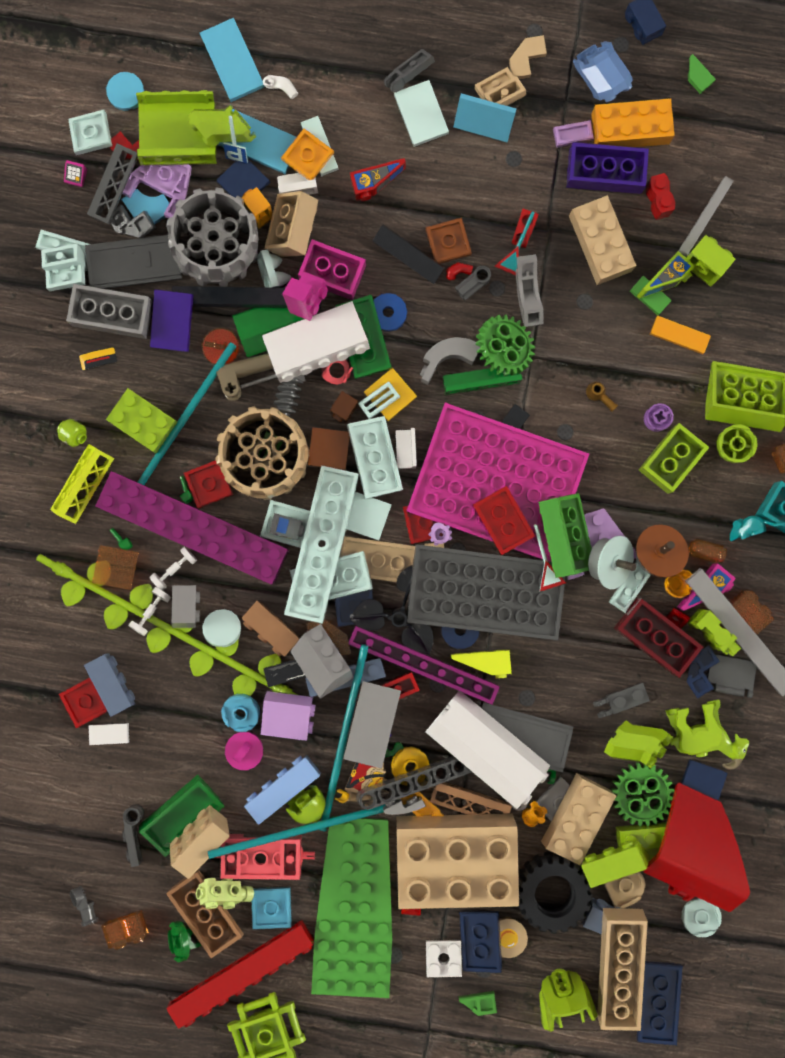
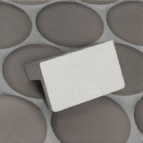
(296, 182)
(406, 449)

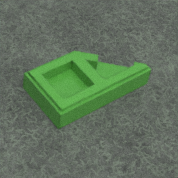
(480, 1003)

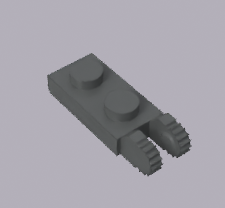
(408, 70)
(623, 699)

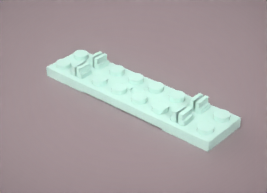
(318, 564)

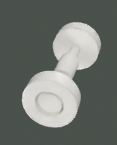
(158, 581)
(149, 611)

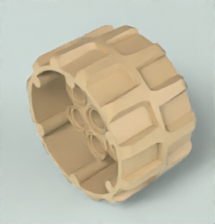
(233, 430)

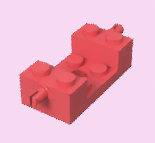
(282, 859)

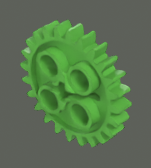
(505, 345)
(643, 812)

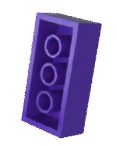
(607, 168)

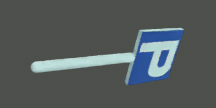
(233, 151)

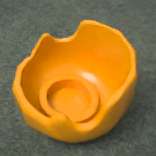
(676, 585)

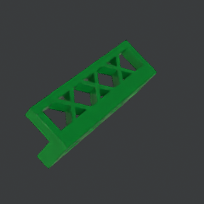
(477, 380)

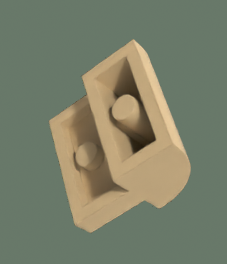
(501, 88)

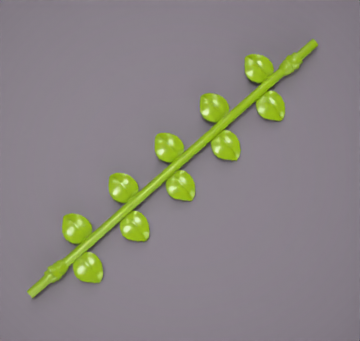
(160, 637)

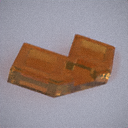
(337, 636)

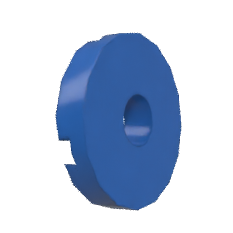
(397, 305)

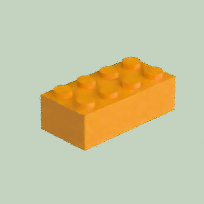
(633, 123)

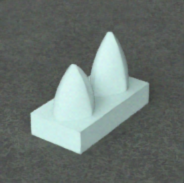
(267, 264)

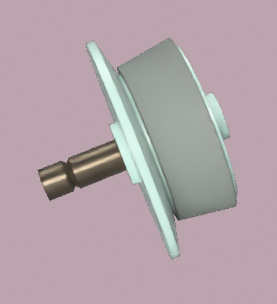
(612, 561)

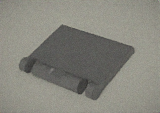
(733, 676)

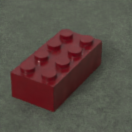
(658, 637)

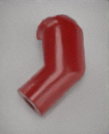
(458, 268)

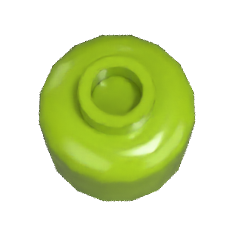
(72, 432)

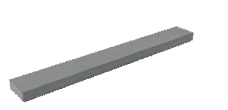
(735, 624)

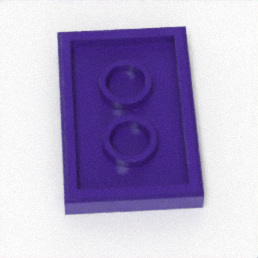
(171, 320)

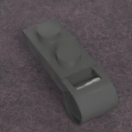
(130, 835)

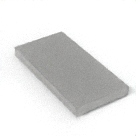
(372, 724)

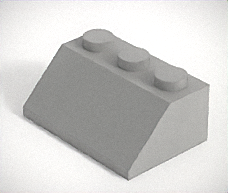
(321, 661)

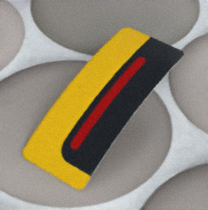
(98, 358)

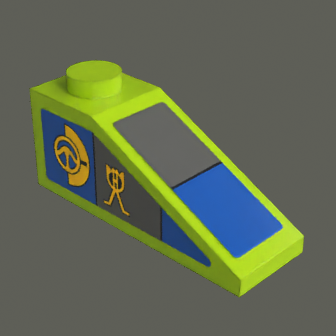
(672, 273)

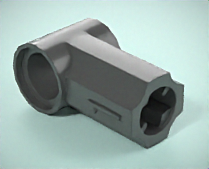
(472, 283)

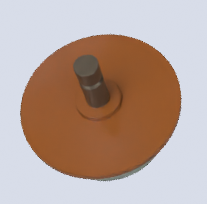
(661, 551)

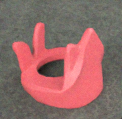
(327, 376)

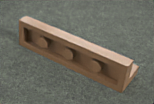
(468, 795)

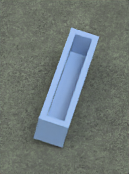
(282, 789)

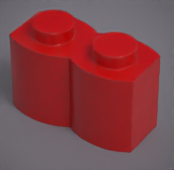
(660, 196)

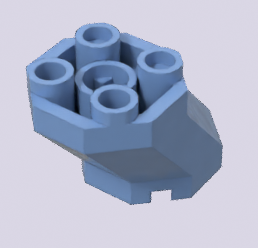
(603, 71)

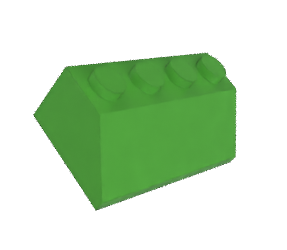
(566, 534)

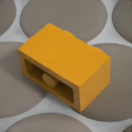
(258, 205)

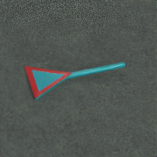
(509, 262)

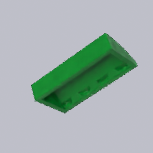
(177, 813)

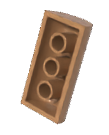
(211, 927)

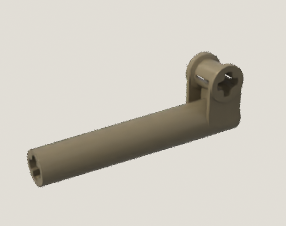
(231, 372)

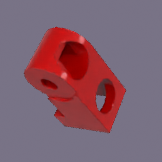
(520, 227)

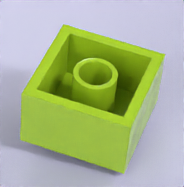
(710, 260)

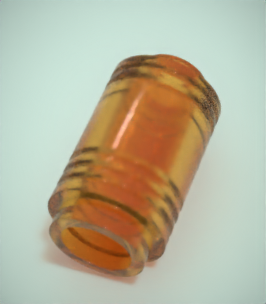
(707, 551)

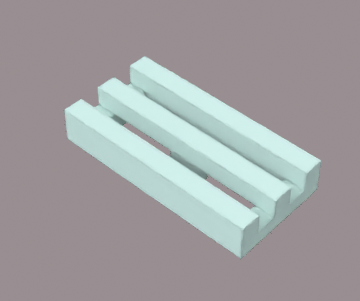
(366, 409)

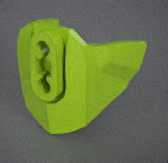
(564, 998)

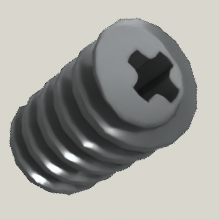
(287, 396)

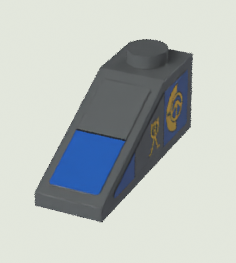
(286, 527)

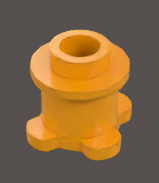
(534, 815)

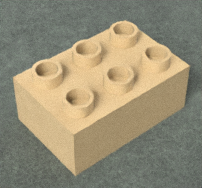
(457, 861)

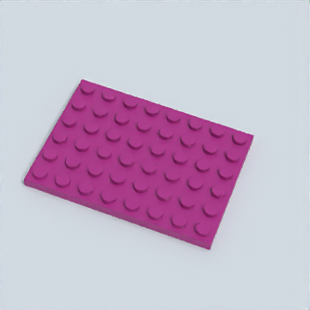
(479, 456)

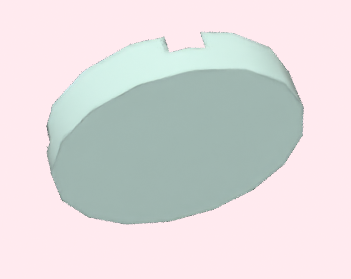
(221, 628)
(701, 917)

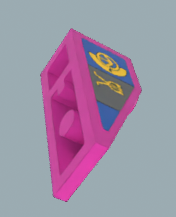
(719, 576)

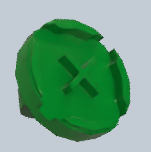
(180, 941)

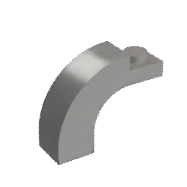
(527, 290)
(446, 349)

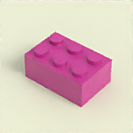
(338, 268)

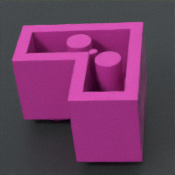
(305, 295)

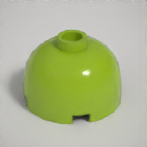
(736, 444)
(307, 806)

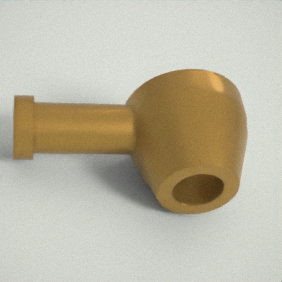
(592, 395)

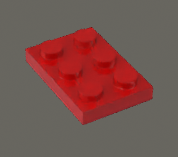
(503, 520)

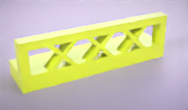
(76, 480)

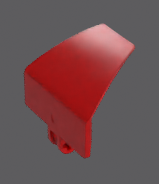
(700, 852)

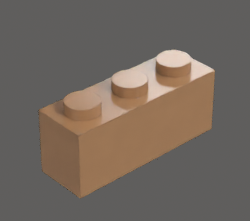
(270, 628)

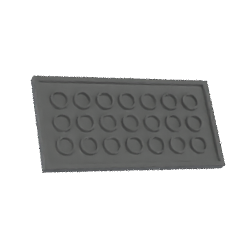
(483, 593)

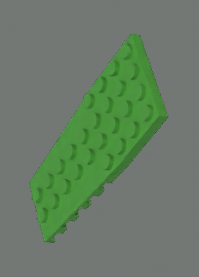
(354, 912)

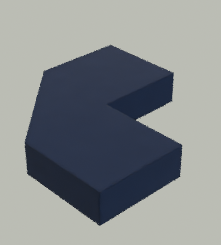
(696, 678)

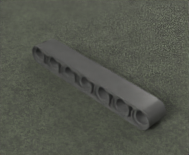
(412, 783)

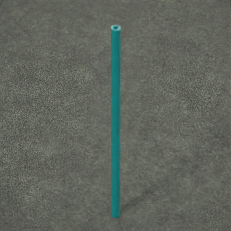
(186, 414)
(345, 732)
(294, 832)

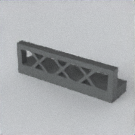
(108, 182)

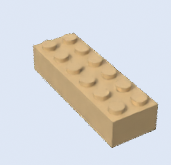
(622, 969)

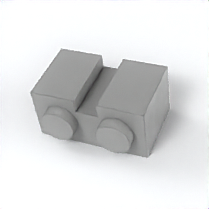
(184, 606)

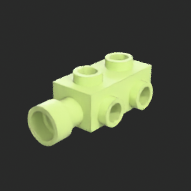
(227, 894)

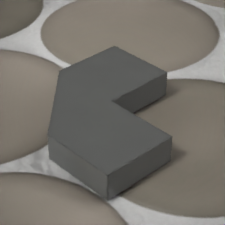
(136, 227)

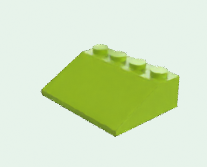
(746, 396)

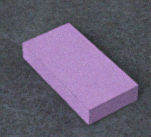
(575, 132)

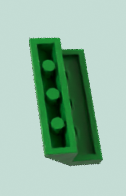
(258, 322)

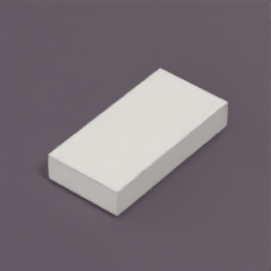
(108, 733)

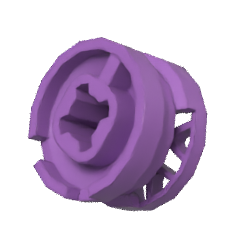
(658, 417)

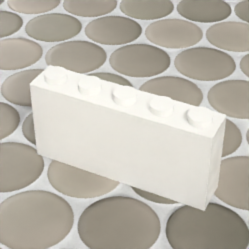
(316, 343)

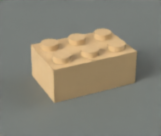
(291, 224)
(192, 847)

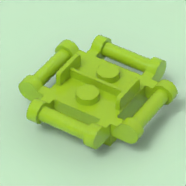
(266, 1030)

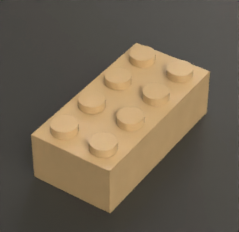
(602, 240)
(578, 819)

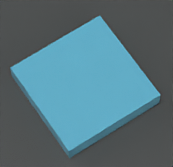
(271, 908)

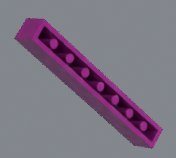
(425, 665)

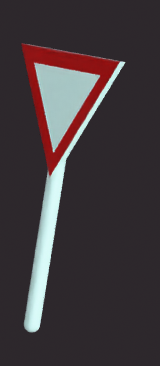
(548, 577)

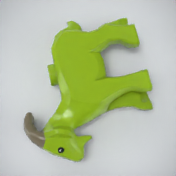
(706, 737)

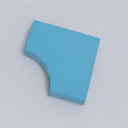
(153, 205)

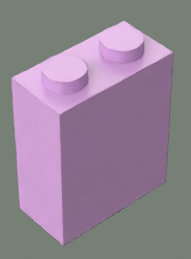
(287, 715)

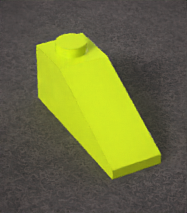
(491, 662)

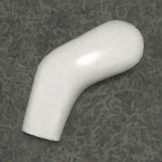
(279, 82)

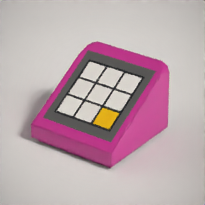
(75, 173)

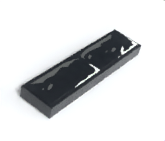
(283, 673)

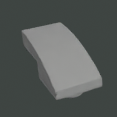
(397, 806)

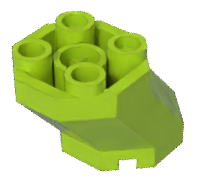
(215, 125)
(638, 744)

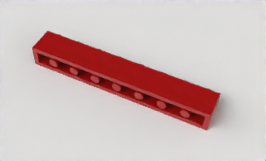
(240, 974)

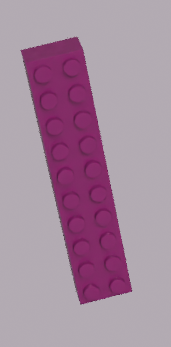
(192, 528)

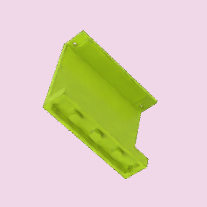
(165, 130)

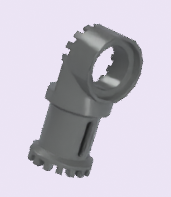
(86, 908)

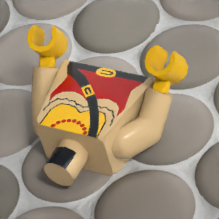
(360, 778)

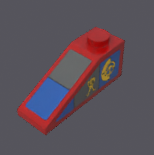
(371, 180)

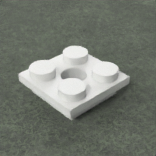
(452, 966)

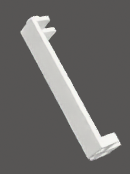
(489, 750)

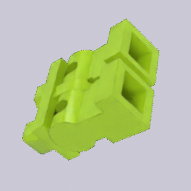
(719, 637)

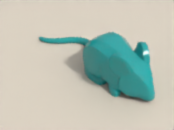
(750, 526)

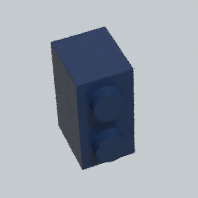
(645, 20)

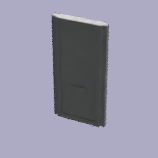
(131, 262)
(544, 737)

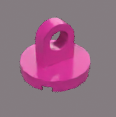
(244, 750)

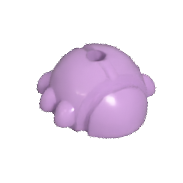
(435, 536)

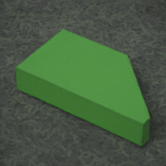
(698, 75)

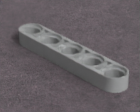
(705, 216)

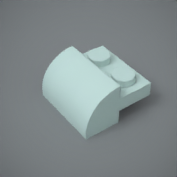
(64, 266)

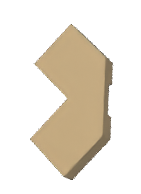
(530, 48)

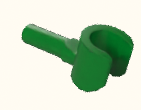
(186, 496)
(124, 544)

